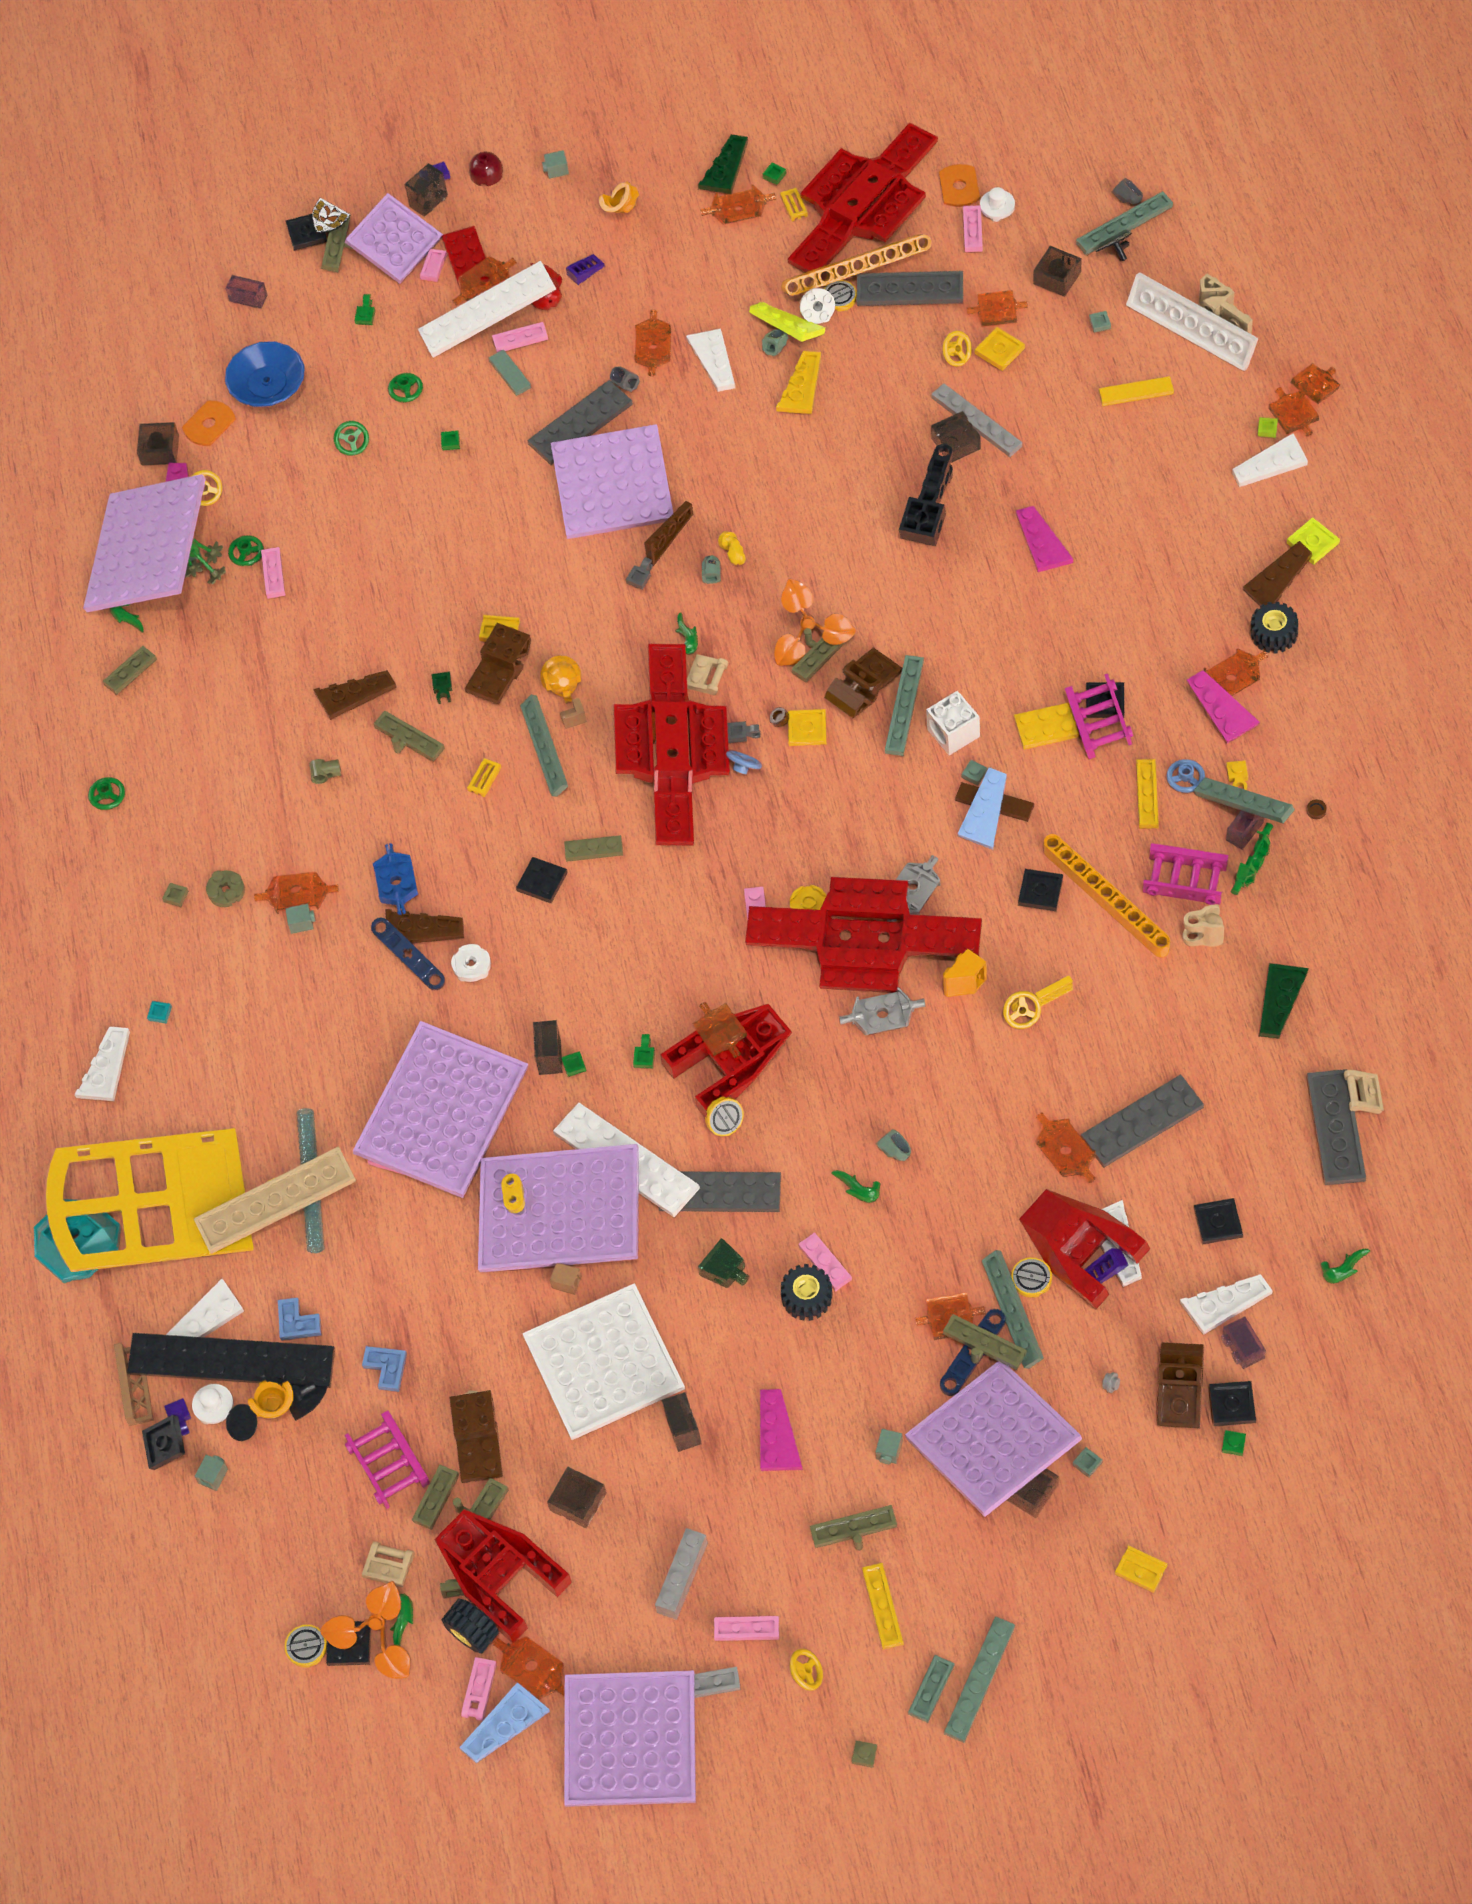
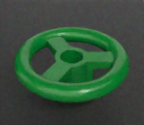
(404, 383)
(360, 429)
(245, 548)
(105, 791)

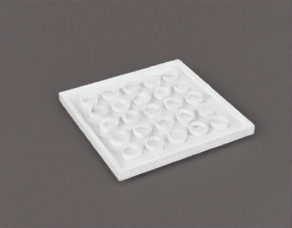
(603, 1361)

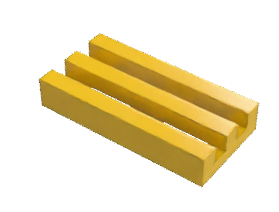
(797, 214)
(479, 790)
(1055, 990)

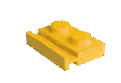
(490, 621)
(1141, 1569)

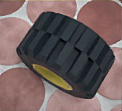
(1274, 627)
(806, 1292)
(470, 1625)

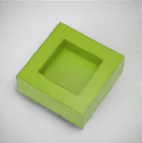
(1267, 427)

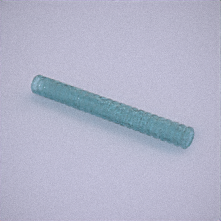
(307, 1152)

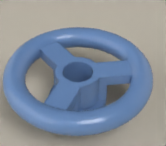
(743, 762)
(1185, 774)

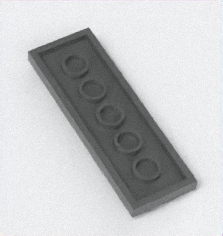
(909, 288)
(582, 419)
(1142, 1120)
(1335, 1128)
(735, 1192)

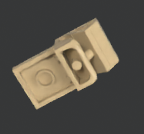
(1220, 301)

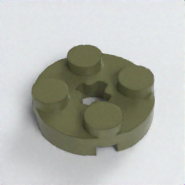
(225, 878)

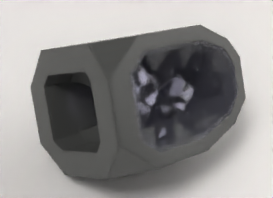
(1128, 192)
(624, 378)

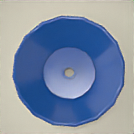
(264, 374)

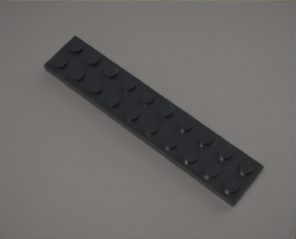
(230, 1360)

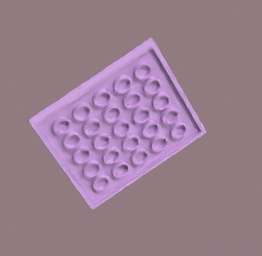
(612, 481)
(993, 1437)
(630, 1738)

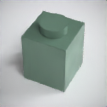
(555, 164)
(300, 918)
(889, 1446)
(211, 1472)

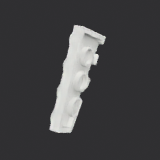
(712, 353)
(1277, 459)
(106, 1067)
(1132, 1271)
(1220, 1305)
(209, 1313)

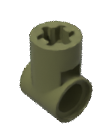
(322, 770)

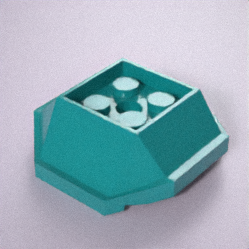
(96, 1235)

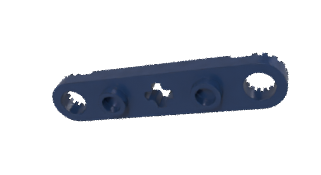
(398, 944)
(962, 1365)

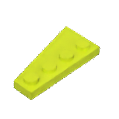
(788, 323)

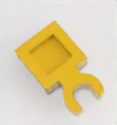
(1237, 773)

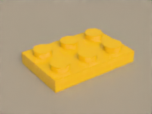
(1046, 726)

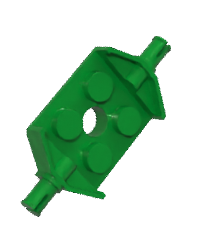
(1247, 872)

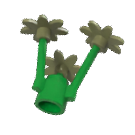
(212, 554)

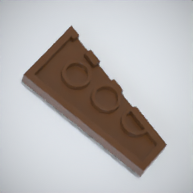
(667, 532)
(1278, 575)
(347, 696)
(426, 928)

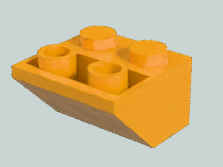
(965, 975)

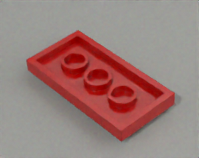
(464, 251)

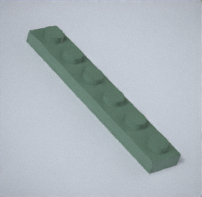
(1124, 223)
(904, 705)
(544, 745)
(1244, 800)
(1012, 1307)
(979, 1679)

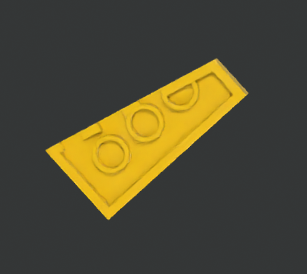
(802, 385)

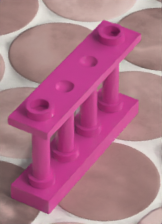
(1086, 728)
(1190, 857)
(397, 1442)

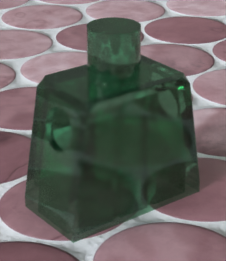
(723, 1266)

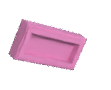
(433, 265)

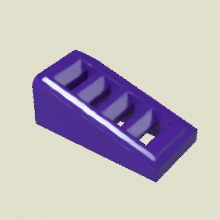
(578, 278)
(1116, 1260)

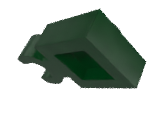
(442, 685)

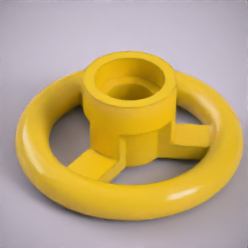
(954, 348)
(217, 491)
(1020, 1002)
(804, 1671)

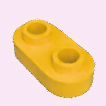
(513, 1191)

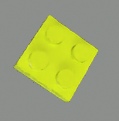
(1315, 538)

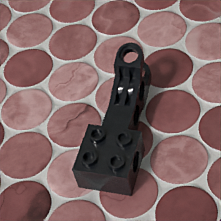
(925, 514)

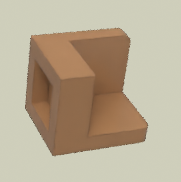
(573, 716)
(565, 1278)

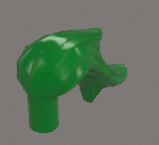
(122, 615)
(690, 635)
(866, 1194)
(1340, 1273)
(404, 1616)

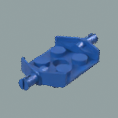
(395, 867)

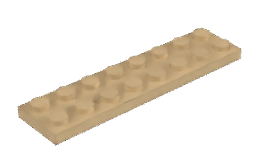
(274, 1200)

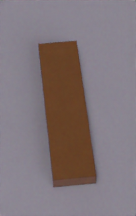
(1010, 805)

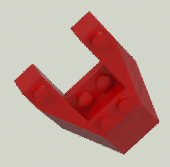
(764, 1038)
(1070, 1233)
(487, 1557)

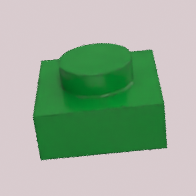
(774, 173)
(450, 440)
(573, 1064)
(1233, 1443)

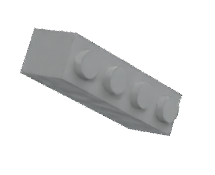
(681, 1574)

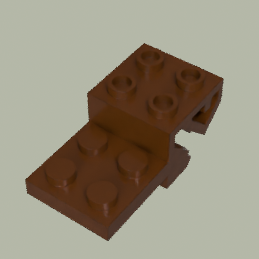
(499, 663)
(862, 682)
(1180, 1385)
(476, 1436)

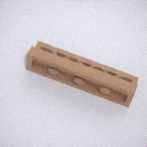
(127, 1389)

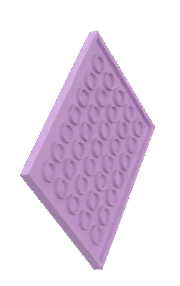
(144, 543)
(441, 1109)
(575, 1209)

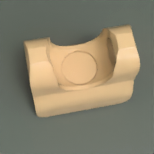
(1209, 927)

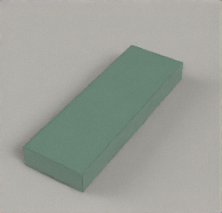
(510, 372)
(931, 1688)

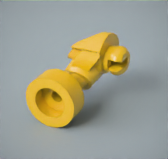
(729, 541)

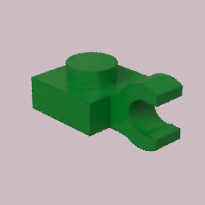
(365, 313)
(645, 1054)

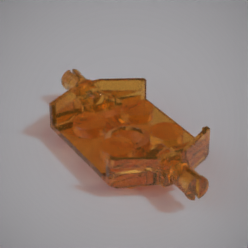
(751, 201)
(470, 282)
(652, 333)
(1242, 666)
(311, 891)
(1061, 1134)
(540, 1681)

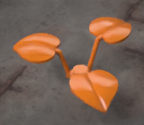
(836, 626)
(384, 1605)

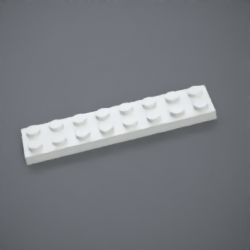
(486, 309)
(1192, 321)
(657, 1178)

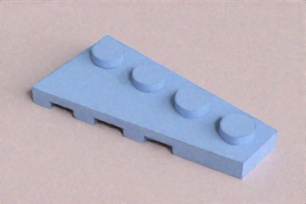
(984, 812)
(505, 1721)

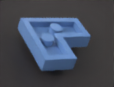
(296, 1326)
(391, 1364)

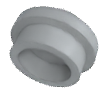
(1111, 1382)

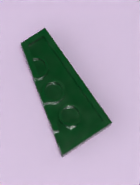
(726, 166)
(1280, 996)

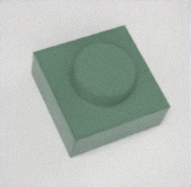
(1099, 321)
(974, 772)
(1087, 1462)

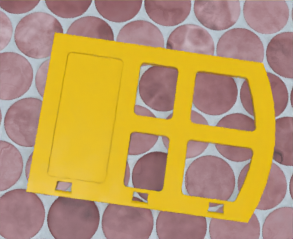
(197, 1181)

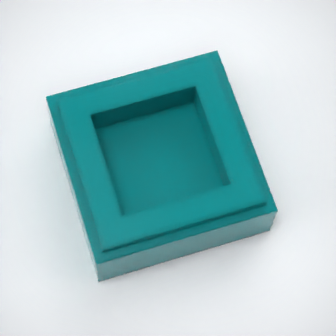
(159, 1012)

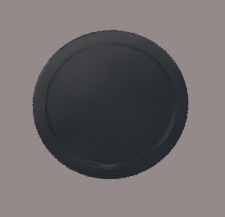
(241, 1422)

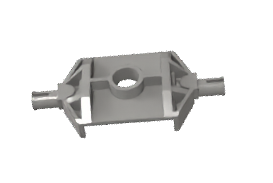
(925, 878)
(895, 1004)

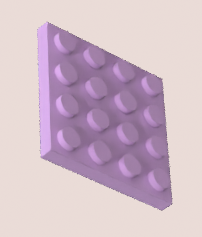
(393, 238)

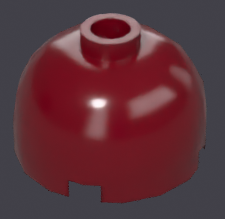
(485, 169)

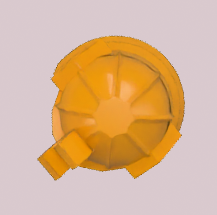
(622, 199)
(560, 676)
(271, 1399)

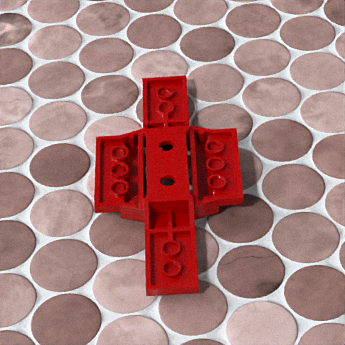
(846, 180)
(672, 775)
(863, 960)

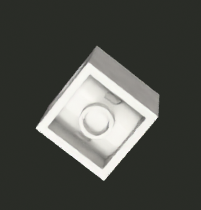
(953, 723)

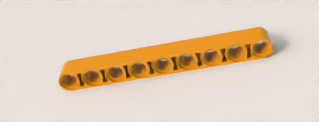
(863, 258)
(1110, 902)

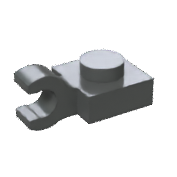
(640, 575)
(739, 731)

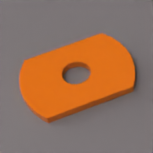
(959, 197)
(207, 436)

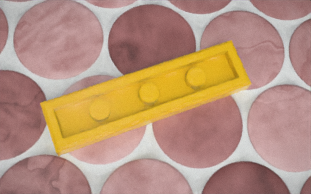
(1136, 391)
(1147, 793)
(882, 1606)

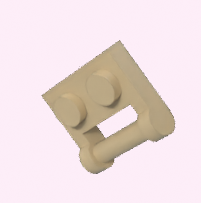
(701, 671)
(1369, 1091)
(386, 1570)

